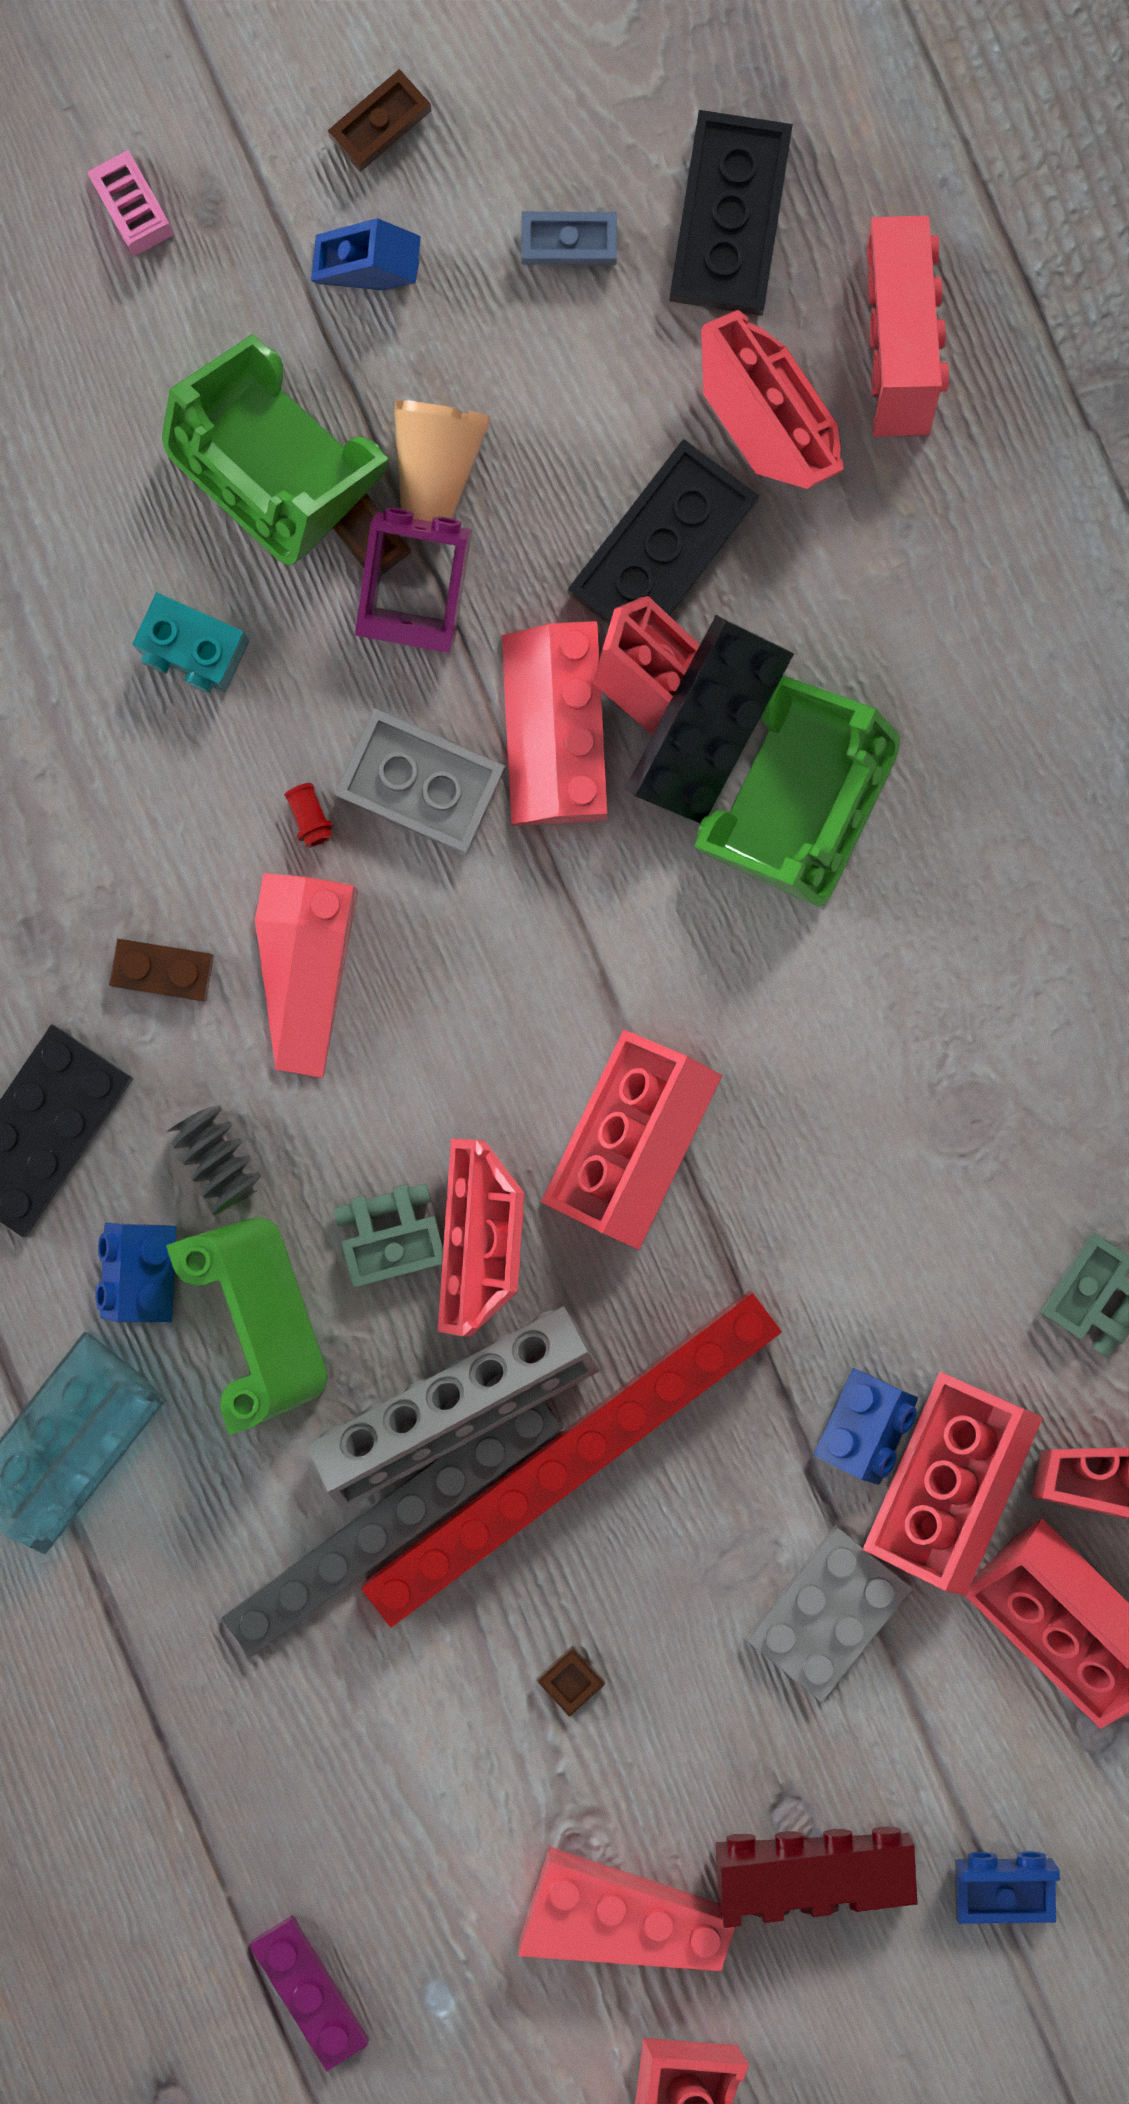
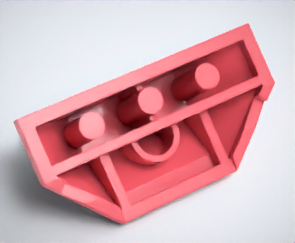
(768, 403)
(644, 660)
(479, 1238)

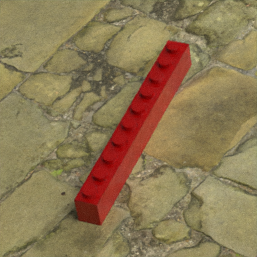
(570, 1458)

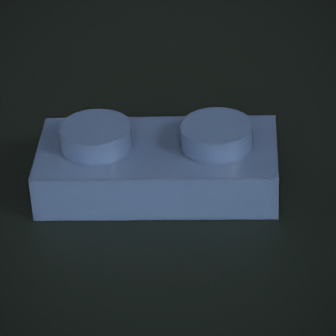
(569, 238)

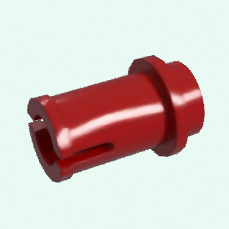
(309, 815)

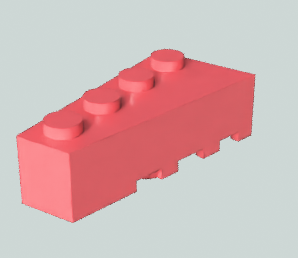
(1085, 1479)

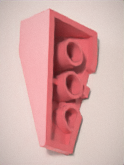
(303, 952)

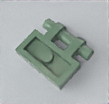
(393, 1250)
(1085, 1290)

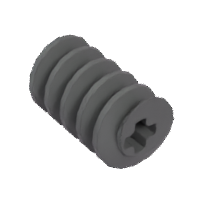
(215, 1159)

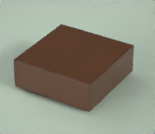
(571, 1681)

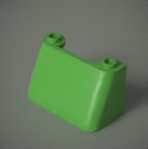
(264, 453)
(805, 792)
(266, 1314)

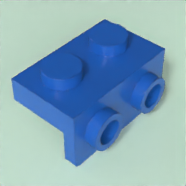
(136, 1273)
(867, 1427)
(1006, 1888)

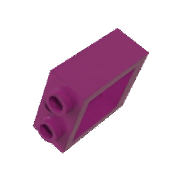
(406, 627)

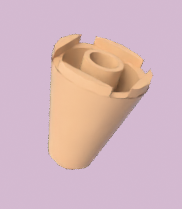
(435, 455)

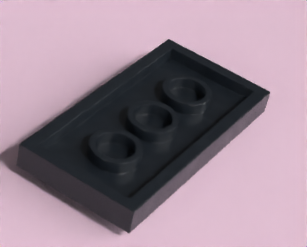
(730, 212)
(665, 536)
(709, 720)
(50, 1121)

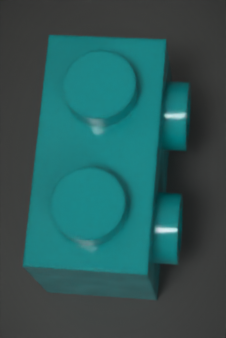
(189, 643)

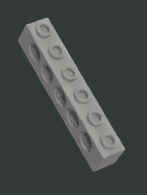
(440, 1430)

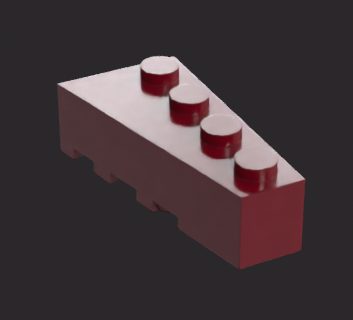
(814, 1873)

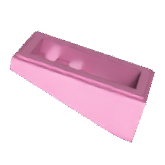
(148, 233)

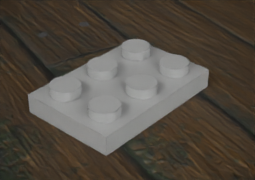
(420, 781)
(828, 1613)

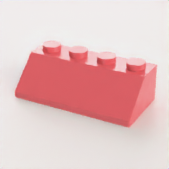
(554, 724)
(631, 1138)
(952, 1484)
(1060, 1619)

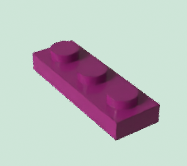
(309, 1993)

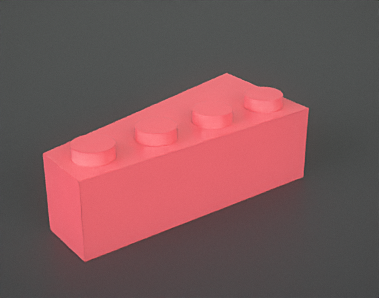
(905, 325)
(619, 1918)
(689, 2072)

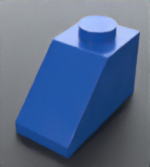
(366, 256)

